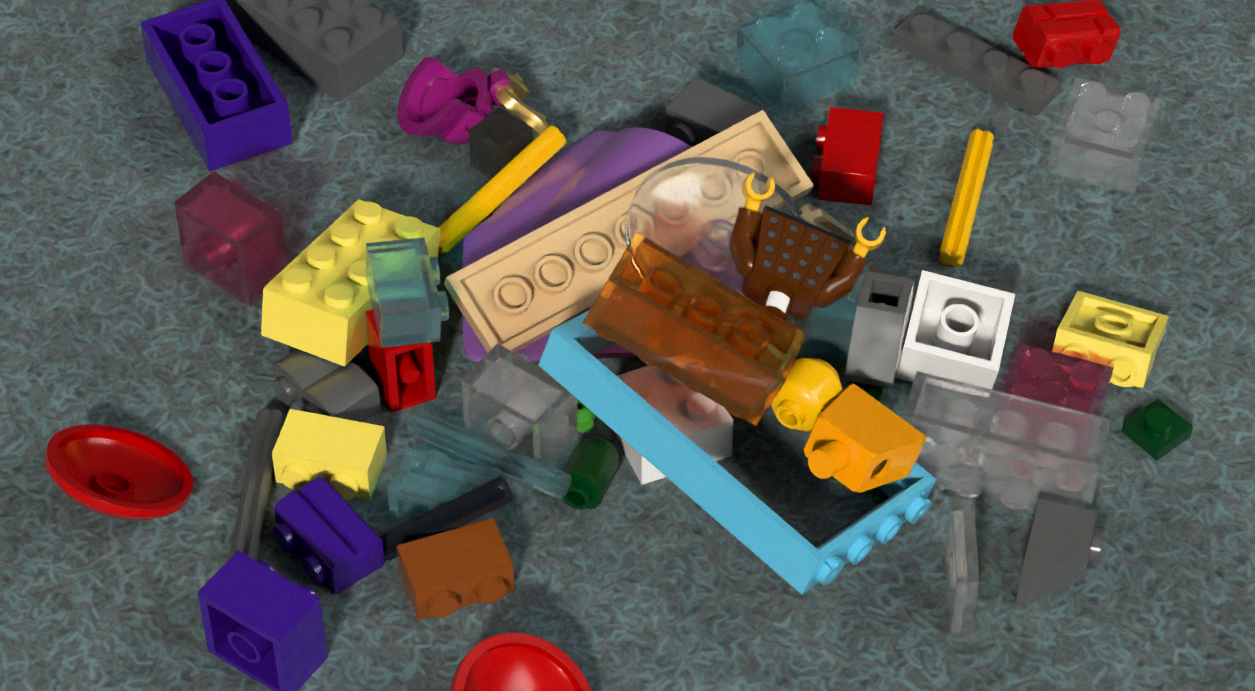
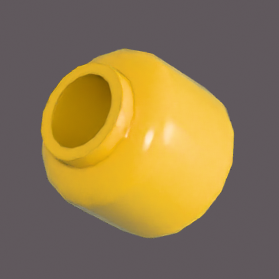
(806, 393)

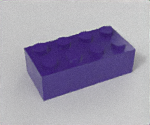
(216, 83)

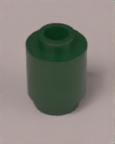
(592, 472)

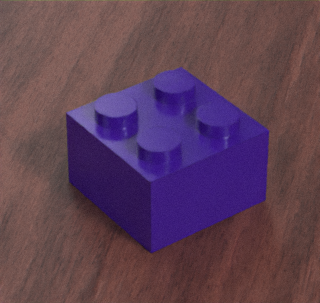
(263, 623)

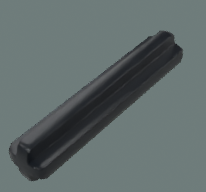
(449, 515)

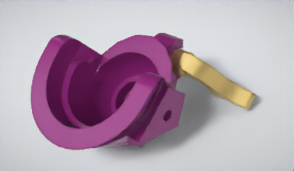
(452, 103)

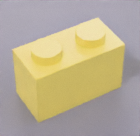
(330, 447)

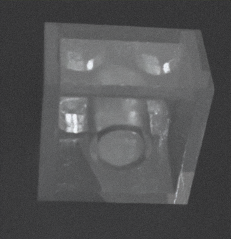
(1104, 135)
(520, 407)

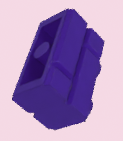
(327, 536)

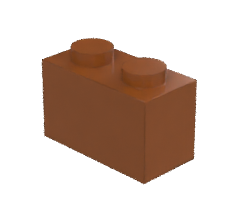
(455, 569)

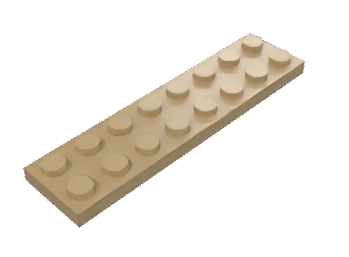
(562, 266)

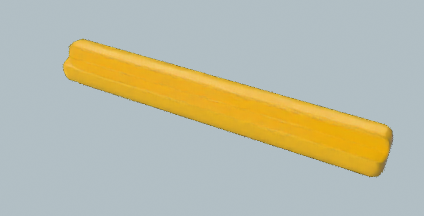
(499, 187)
(966, 198)

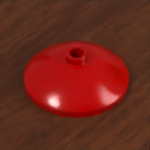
(118, 472)
(517, 664)

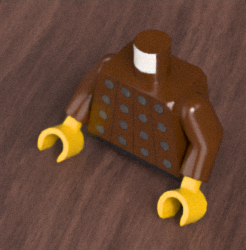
(791, 261)

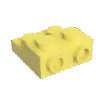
(1112, 336)

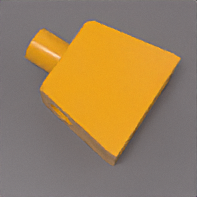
(862, 442)

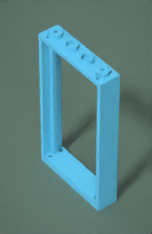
(572, 364)

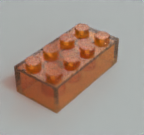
(695, 329)

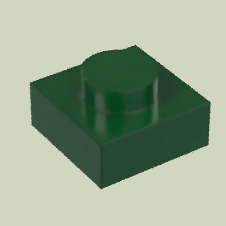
(1157, 429)

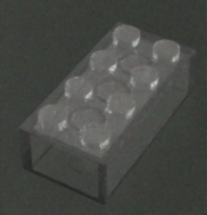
(1006, 444)

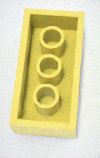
(324, 291)

